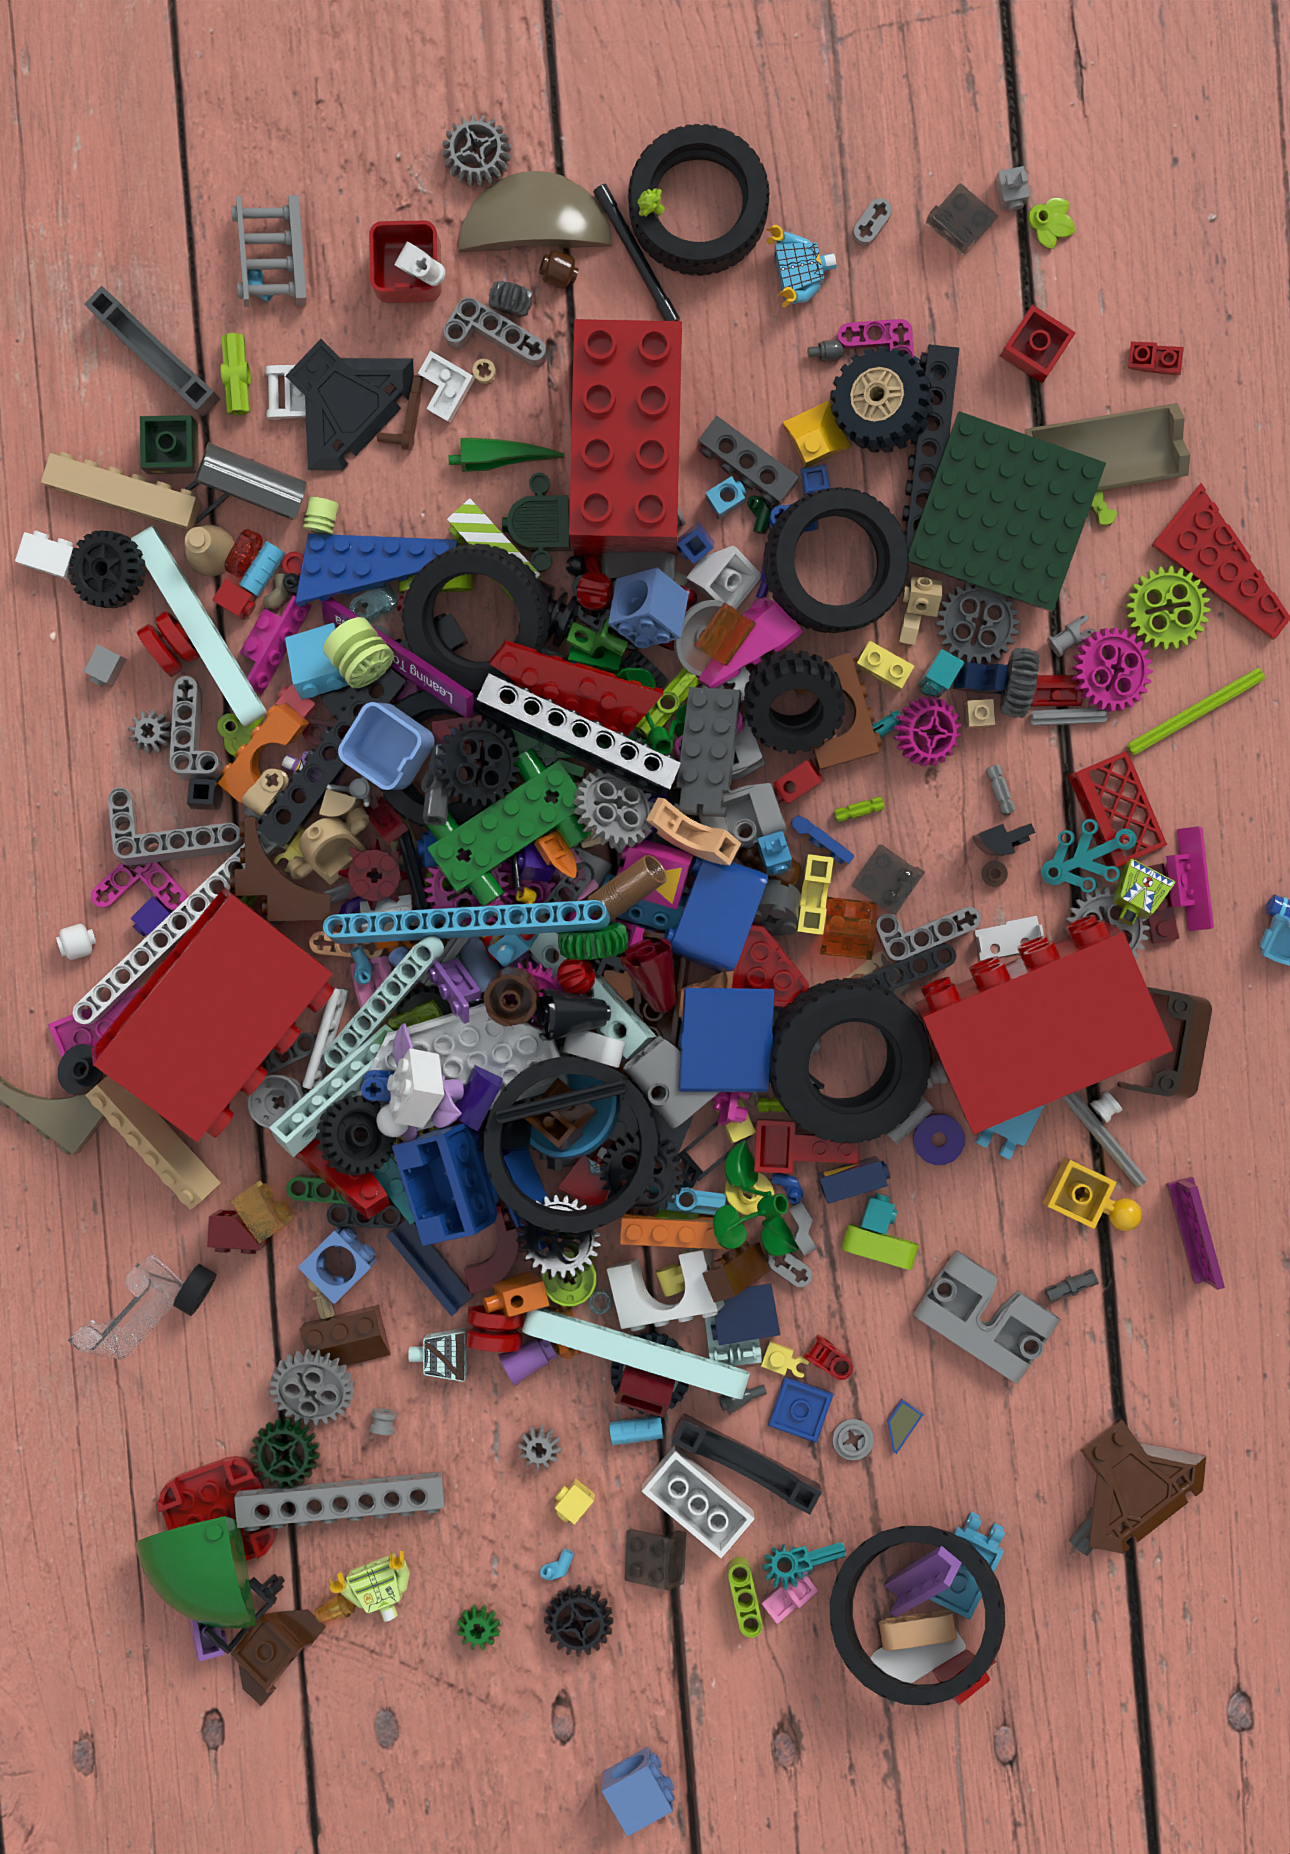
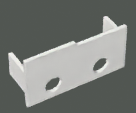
(1007, 936)

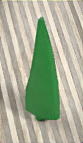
(488, 454)

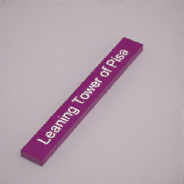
(410, 664)

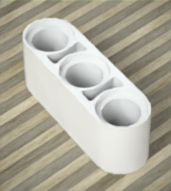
(595, 1047)

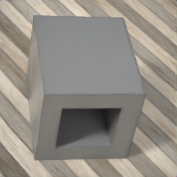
(104, 666)

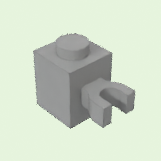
(1012, 188)

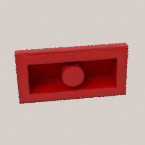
(1057, 691)

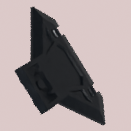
(347, 401)

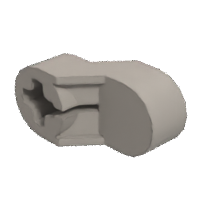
(804, 1223)

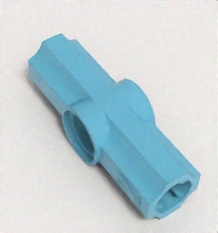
(704, 1202)

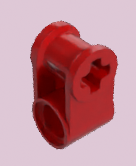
(828, 1357)

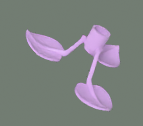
(446, 1111)

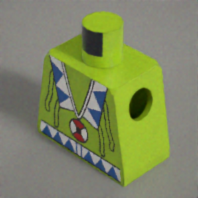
(1140, 891)

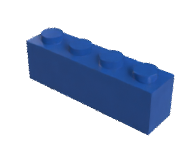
(527, 1179)

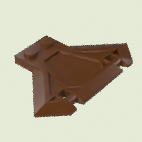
(1136, 1486)

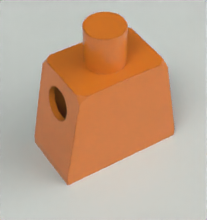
(517, 1295)

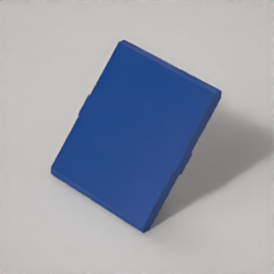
(726, 1040)

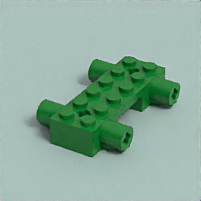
(507, 828)

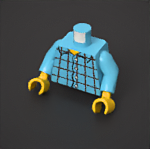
(798, 265)

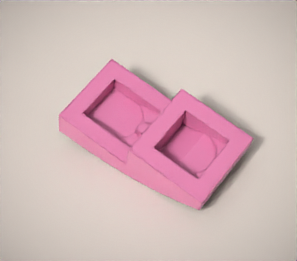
(782, 1602)

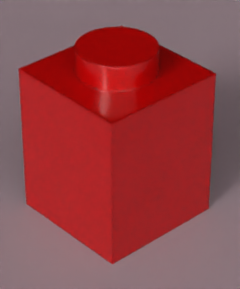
(235, 599)

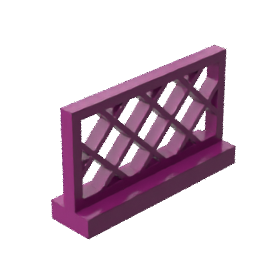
(1195, 1232)

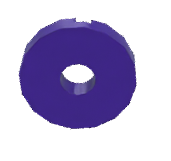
(939, 1154)

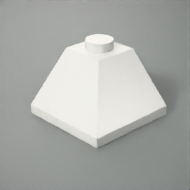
(725, 576)

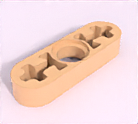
(327, 950)

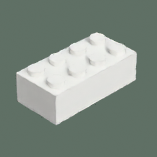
(698, 1501)

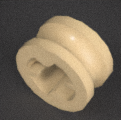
(481, 363)

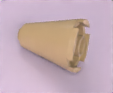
(207, 549)

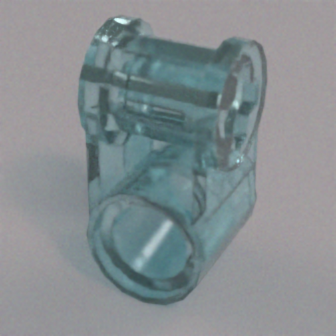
(377, 600)

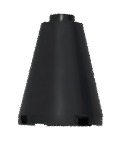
(569, 1014)

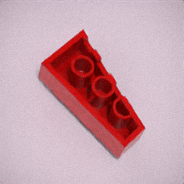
(358, 1190)

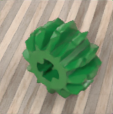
(473, 1635)

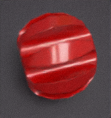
(594, 590)
(576, 976)

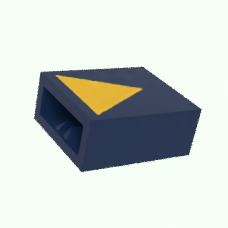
(853, 1179)

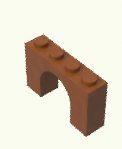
(860, 739)

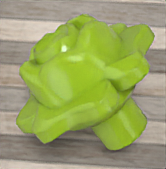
(650, 202)

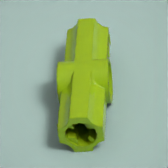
(235, 374)
(675, 691)

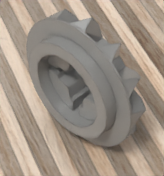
(848, 1450)

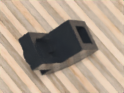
(205, 793)

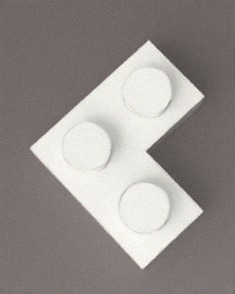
(452, 384)

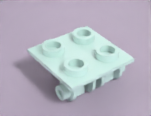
(735, 1353)

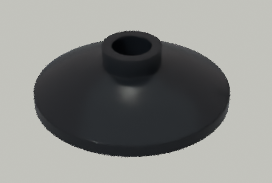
(72, 1068)

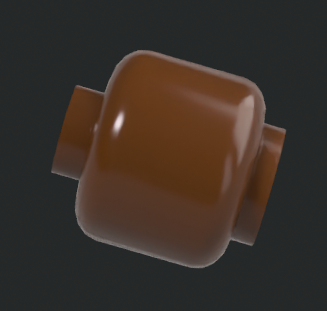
(558, 269)

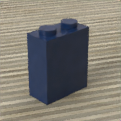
(747, 1316)

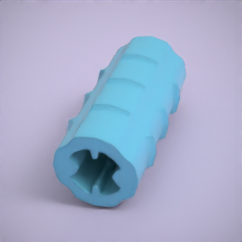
(262, 568)
(636, 1430)

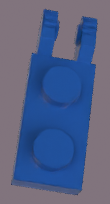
(822, 839)

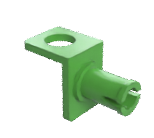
(594, 640)

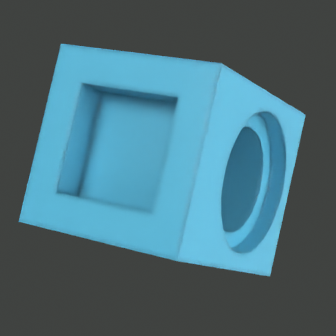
(721, 507)

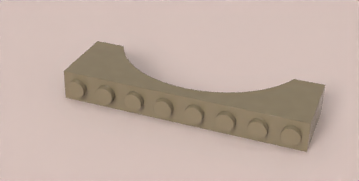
(65, 1120)

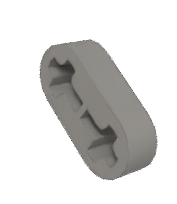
(876, 225)
(786, 1272)

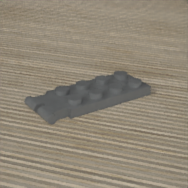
(708, 750)

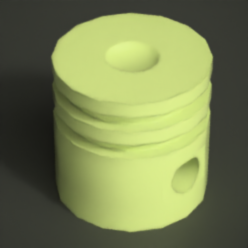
(320, 515)

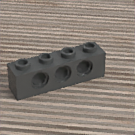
(721, 432)

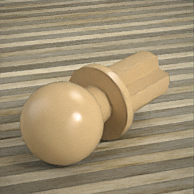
(323, 1304)

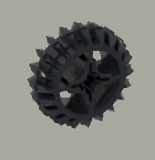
(588, 1616)

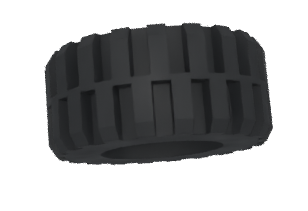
(799, 730)

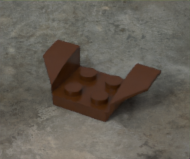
(272, 1647)

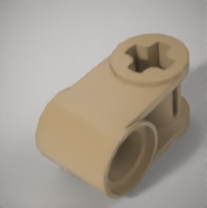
(262, 794)

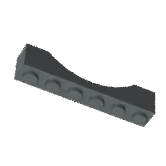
(152, 351)

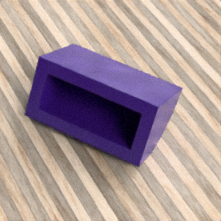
(478, 1096)

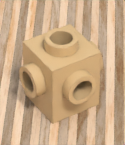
(923, 596)

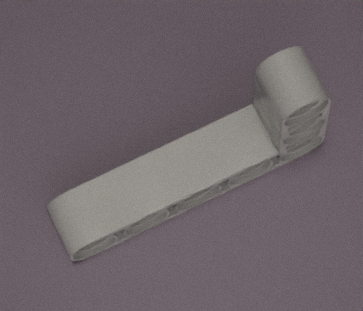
(165, 839)

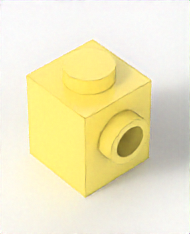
(573, 1501)

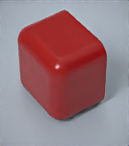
(385, 246)

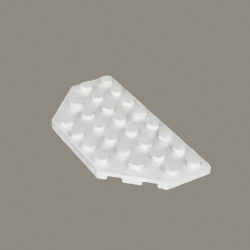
(480, 1043)

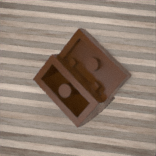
(563, 1125)

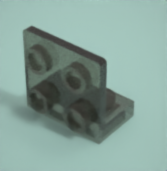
(961, 219)
(887, 879)
(655, 1559)

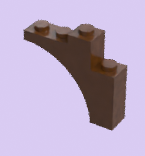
(260, 877)

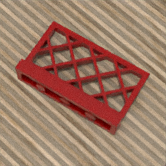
(1093, 808)

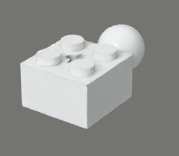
(414, 1093)

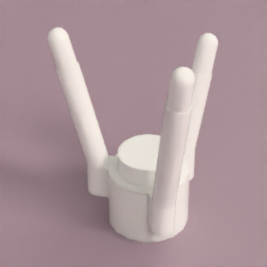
(358, 788)

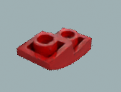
(1155, 359)

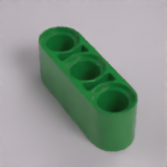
(312, 1191)

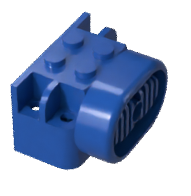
(447, 1183)

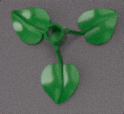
(658, 736)
(728, 1226)

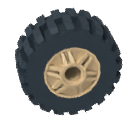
(882, 399)

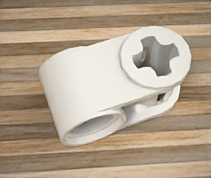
(421, 265)

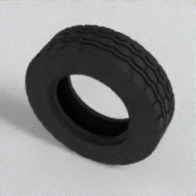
(883, 1104)

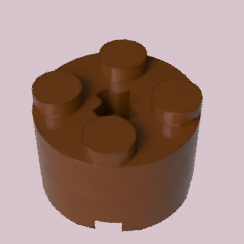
(519, 1009)

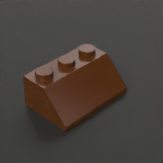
(348, 1336)

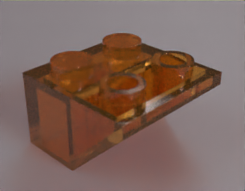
(849, 928)

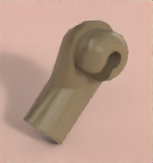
(278, 595)

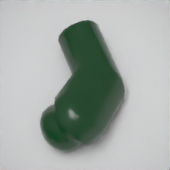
(761, 512)

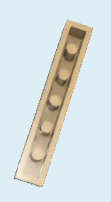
(120, 491)
(154, 1142)

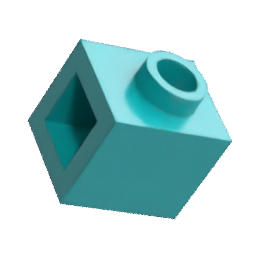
(878, 1213)

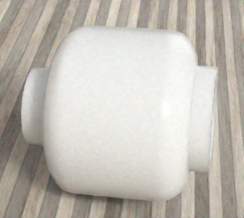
(75, 941)

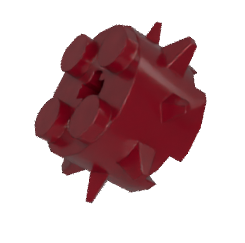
(362, 885)

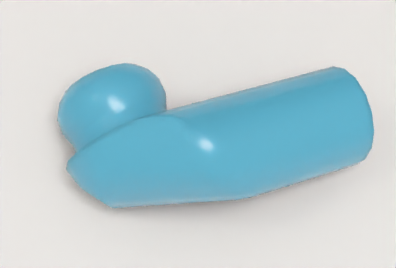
(255, 277)
(363, 967)
(557, 1568)

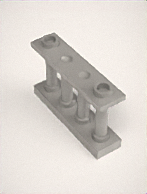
(291, 238)

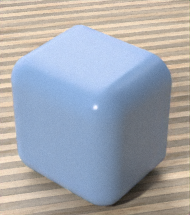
(386, 746)

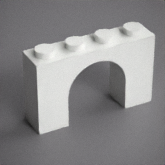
(639, 1308)

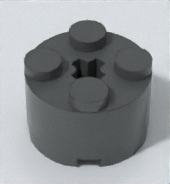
(779, 908)

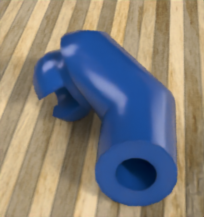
(791, 1185)

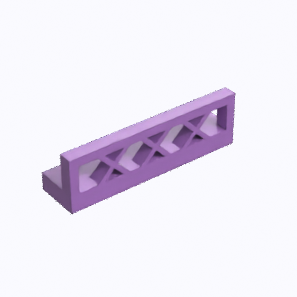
(922, 1579)

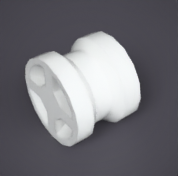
(1106, 1106)

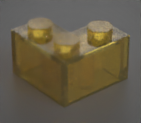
(261, 1212)

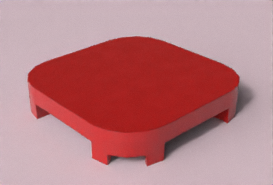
(210, 1494)

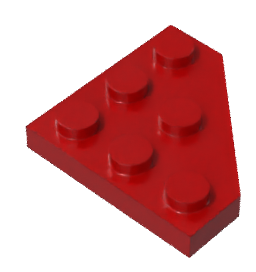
(767, 966)

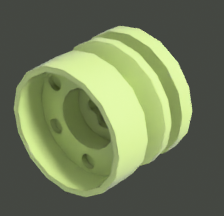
(358, 652)

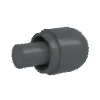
(827, 351)

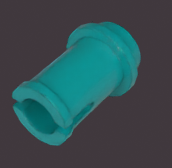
(886, 724)

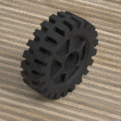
(107, 569)
(338, 1136)

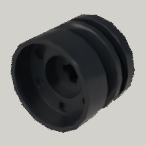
(561, 615)

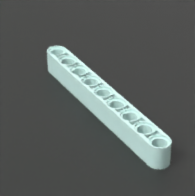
(199, 627)
(636, 1352)

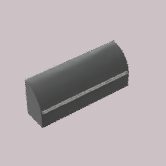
(251, 481)

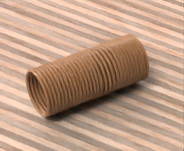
(630, 886)

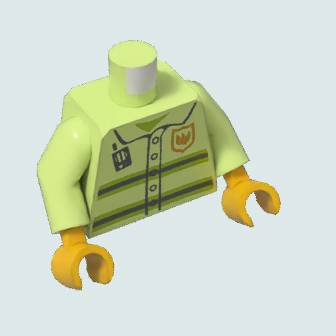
(375, 1585)

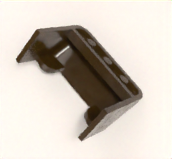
(1191, 1046)

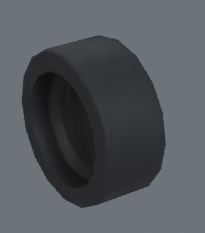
(194, 1289)

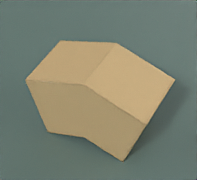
(909, 628)

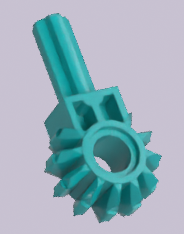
(800, 1562)

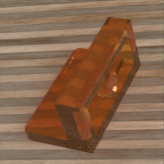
(725, 634)

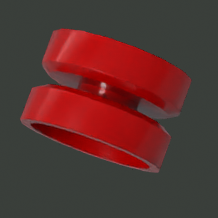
(167, 645)
(493, 1330)

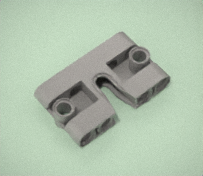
(751, 805)
(659, 1066)
(994, 1342)

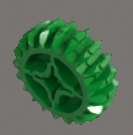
(594, 943)

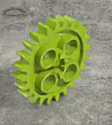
(1162, 585)

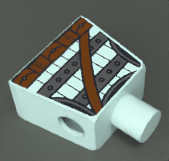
(443, 1354)

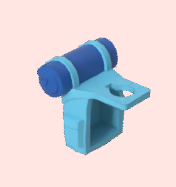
(1276, 938)

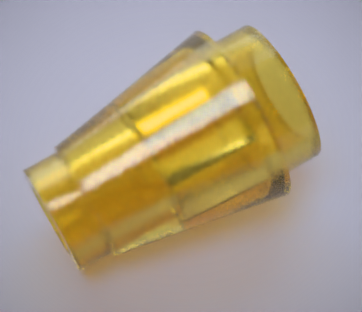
(335, 1608)

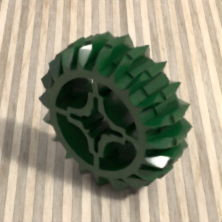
(292, 1459)

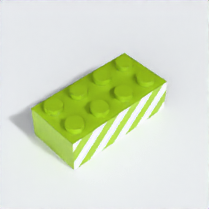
(473, 527)

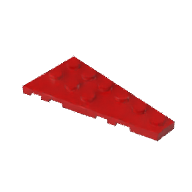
(1211, 550)
(578, 687)

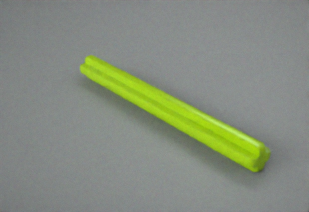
(1196, 711)

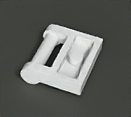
(293, 397)

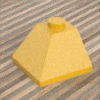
(816, 435)

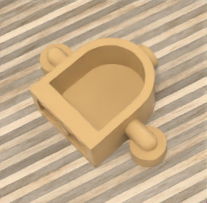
(328, 845)

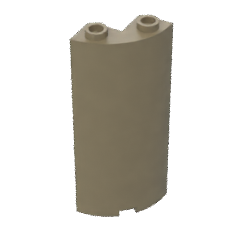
(1134, 444)

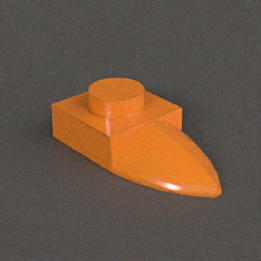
(556, 852)

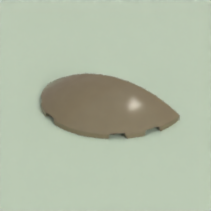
(534, 211)

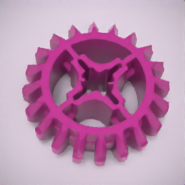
(930, 709)

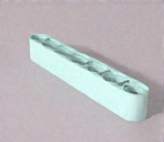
(389, 995)

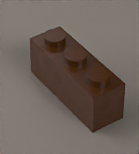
(735, 1271)

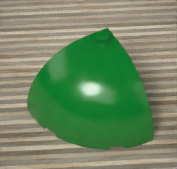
(201, 1572)

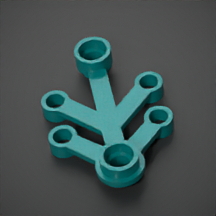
(1083, 857)

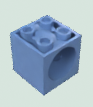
(648, 608)
(329, 1284)
(638, 1791)

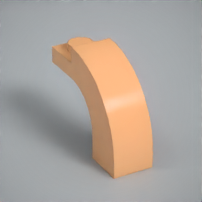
(697, 839)

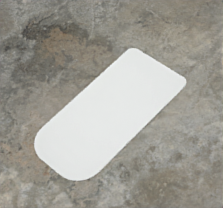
(915, 1662)

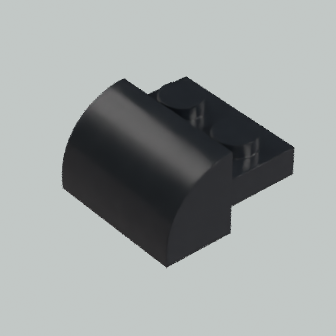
(999, 842)

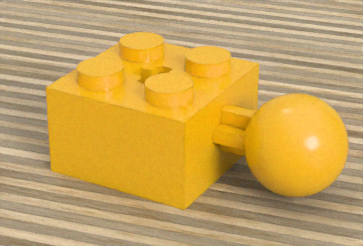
(1123, 1213)

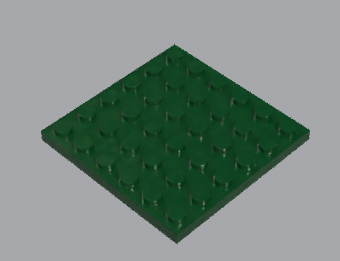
(1005, 511)

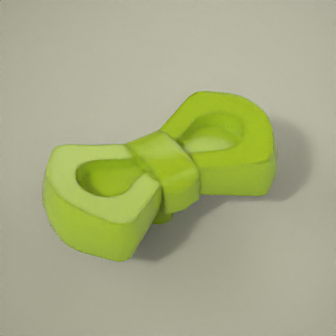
(1104, 515)

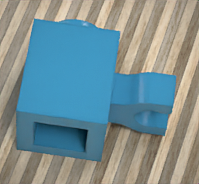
(774, 853)

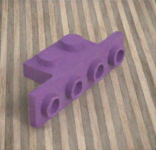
(455, 986)

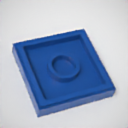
(800, 1409)

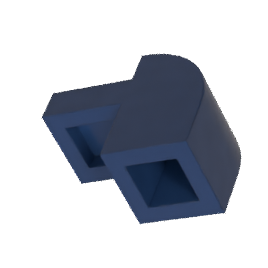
(982, 678)

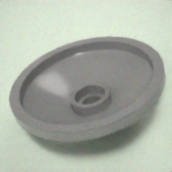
(695, 622)

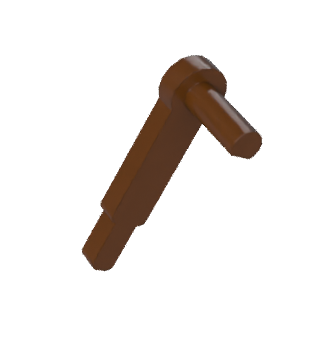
(406, 439)

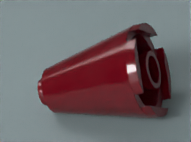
(652, 972)

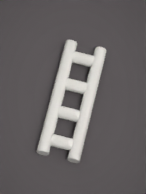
(325, 1036)

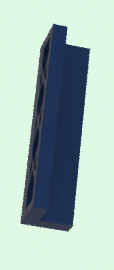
(430, 1267)

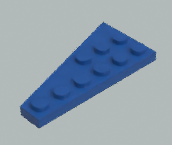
(361, 563)

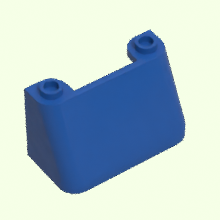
(717, 914)

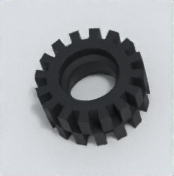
(638, 660)

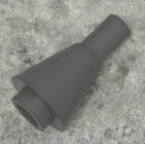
(733, 1404)

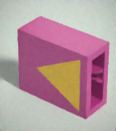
(676, 866)

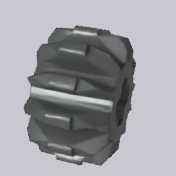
(510, 298)

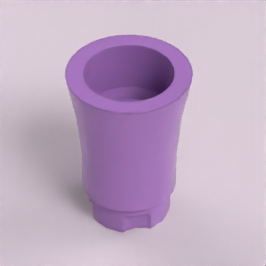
(528, 1359)

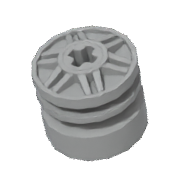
(263, 1101)

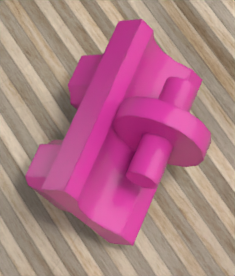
(727, 1106)

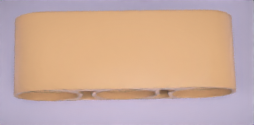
(917, 1630)

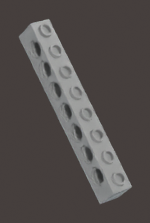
(250, 1519)

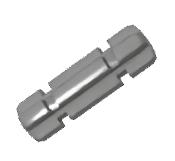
(1000, 789)

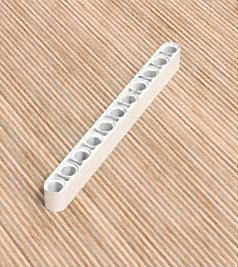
(150, 946)

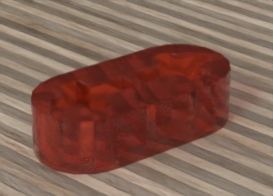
(243, 552)

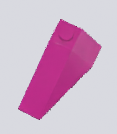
(772, 631)

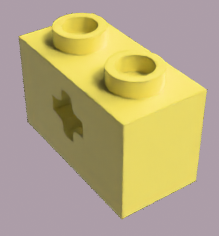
(884, 666)

